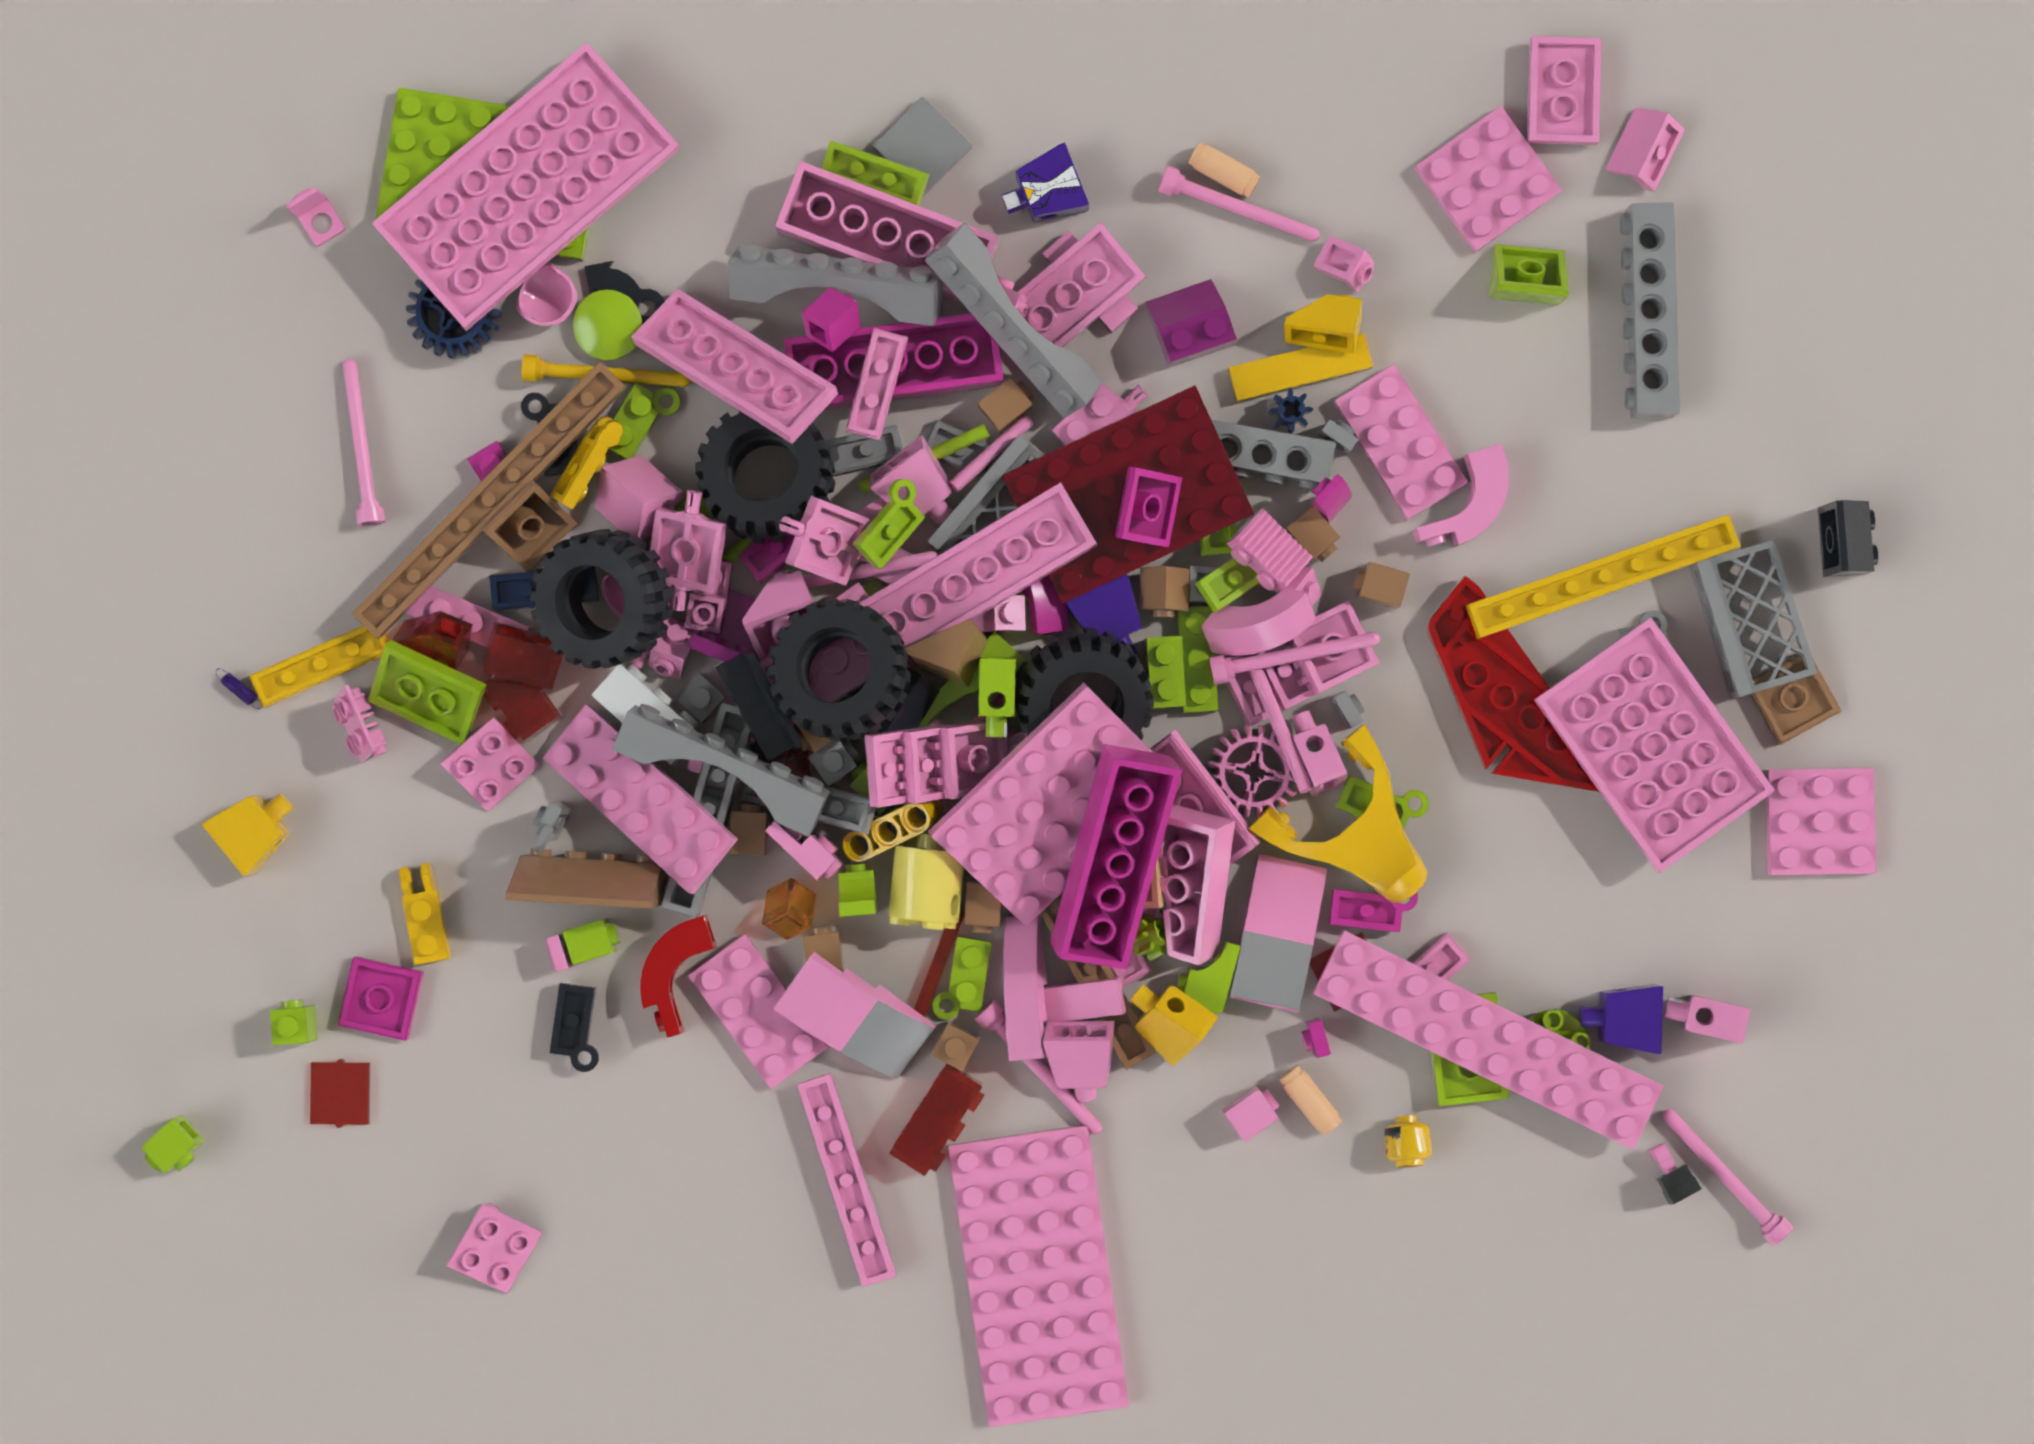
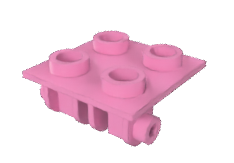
(348, 710)
(490, 763)
(494, 1248)

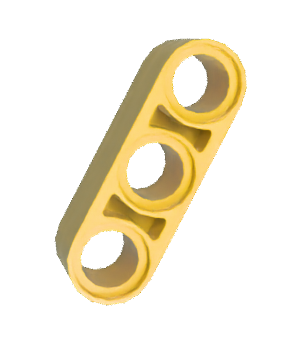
(881, 838)

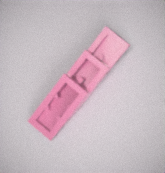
(1024, 988)

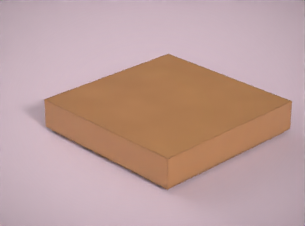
(1796, 704)

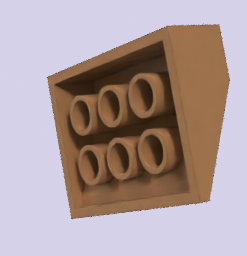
(587, 881)

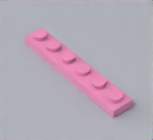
(846, 1180)

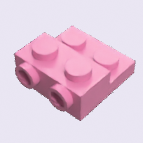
(815, 854)

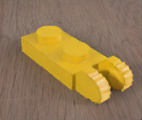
(587, 461)
(424, 917)

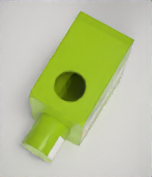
(997, 675)

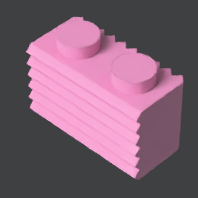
(1268, 551)

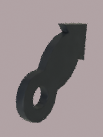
(603, 277)

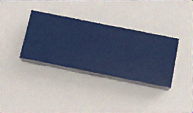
(513, 590)

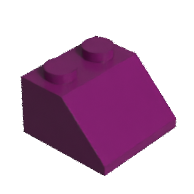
(1191, 323)

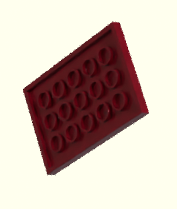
(1163, 438)

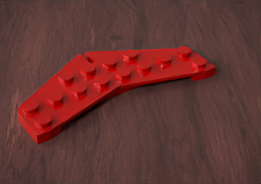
(1497, 694)

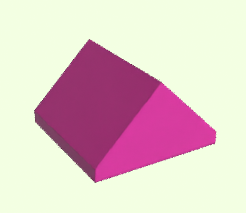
(1148, 507)

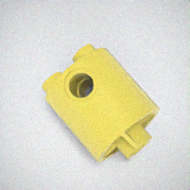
(925, 885)

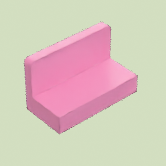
(1646, 147)

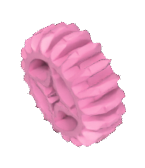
(1258, 743)

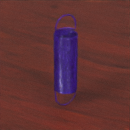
(238, 688)

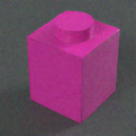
(831, 319)

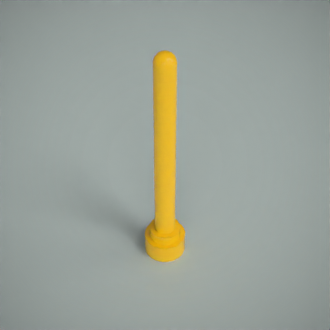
(537, 369)

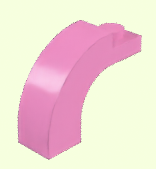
(1488, 492)
(1267, 624)

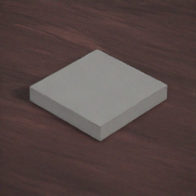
(924, 142)

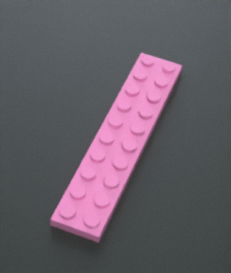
(960, 584)
(1488, 1039)

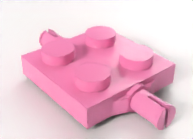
(1100, 412)
(826, 540)
(688, 548)

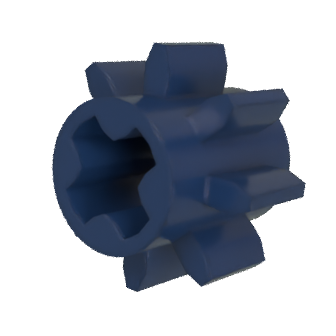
(1292, 420)

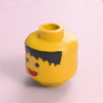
(1408, 1142)

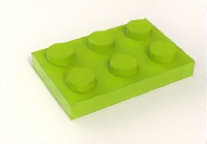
(426, 692)
(1461, 1086)

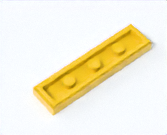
(1296, 369)
(317, 665)

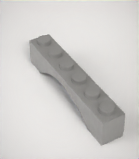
(968, 272)
(904, 292)
(790, 799)

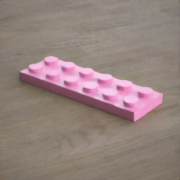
(735, 365)
(640, 801)

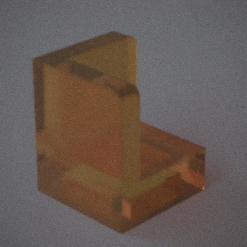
(789, 908)

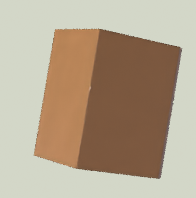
(529, 526)
(951, 652)

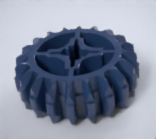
(448, 326)

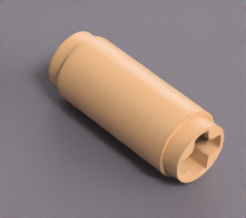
(1224, 169)
(1310, 1100)

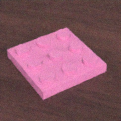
(1487, 179)
(1821, 821)

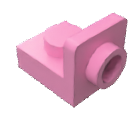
(1345, 263)

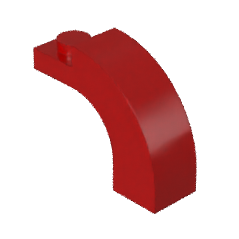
(662, 964)

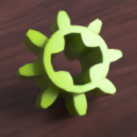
(1150, 938)

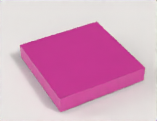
(380, 998)

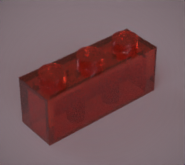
(937, 1120)

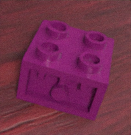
(733, 635)

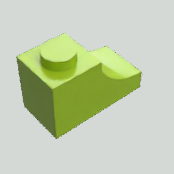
(857, 891)
(1211, 982)

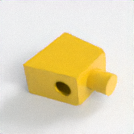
(250, 831)
(1172, 1021)

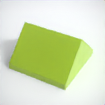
(1529, 274)

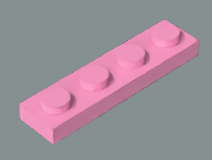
(481, 618)

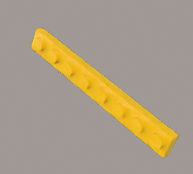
(1602, 576)

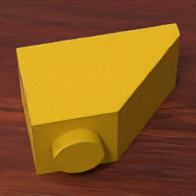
(1326, 324)

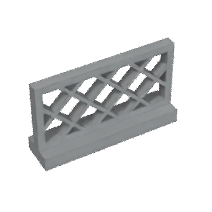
(982, 495)
(1723, 628)

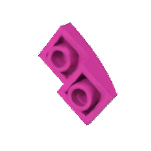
(1331, 496)
(1046, 609)

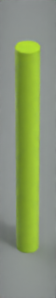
(945, 448)

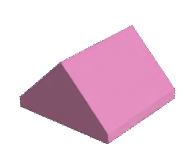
(631, 494)

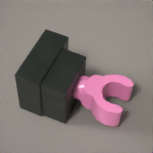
(1676, 1182)

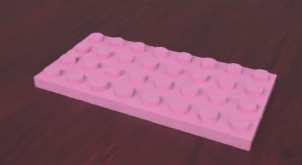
(526, 186)
(1038, 1275)

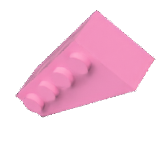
(1194, 882)

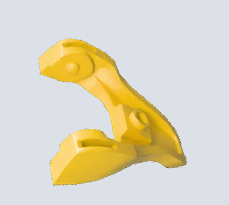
(1370, 846)

